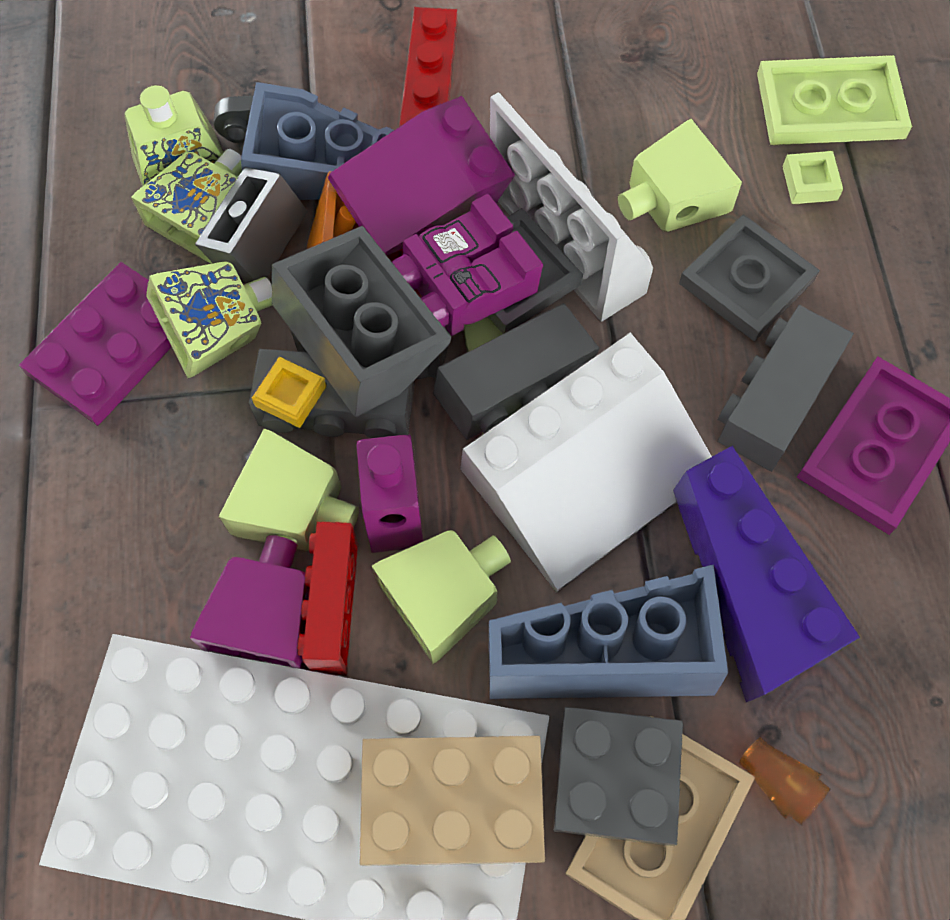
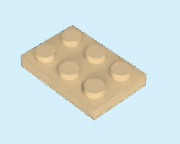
(451, 801)
(663, 879)

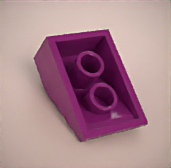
(422, 175)

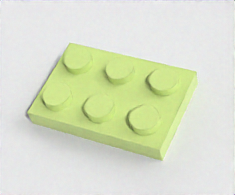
(833, 100)

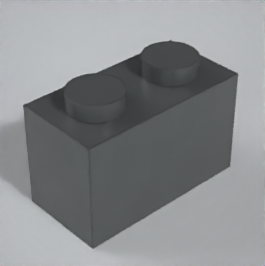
(253, 224)

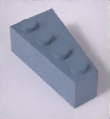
(615, 644)

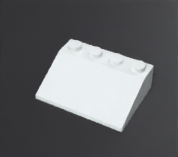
(563, 207)
(587, 461)

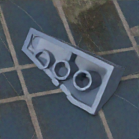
(302, 137)

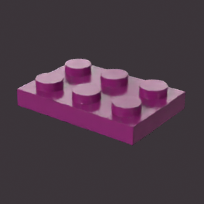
(101, 346)
(881, 446)

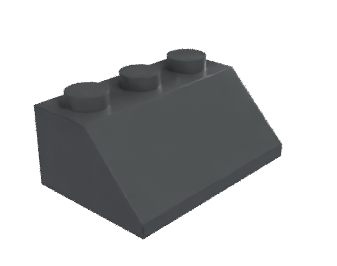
(357, 318)

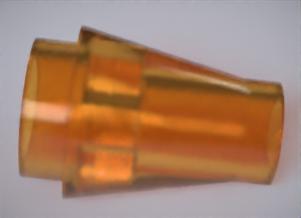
(785, 781)

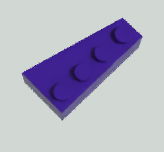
(767, 590)

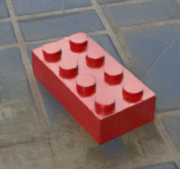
(330, 598)

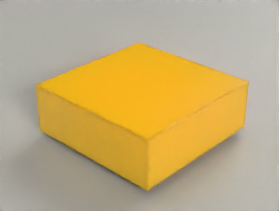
(289, 392)

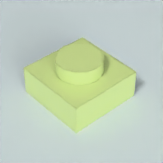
(812, 177)

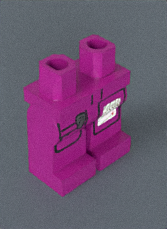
(470, 266)

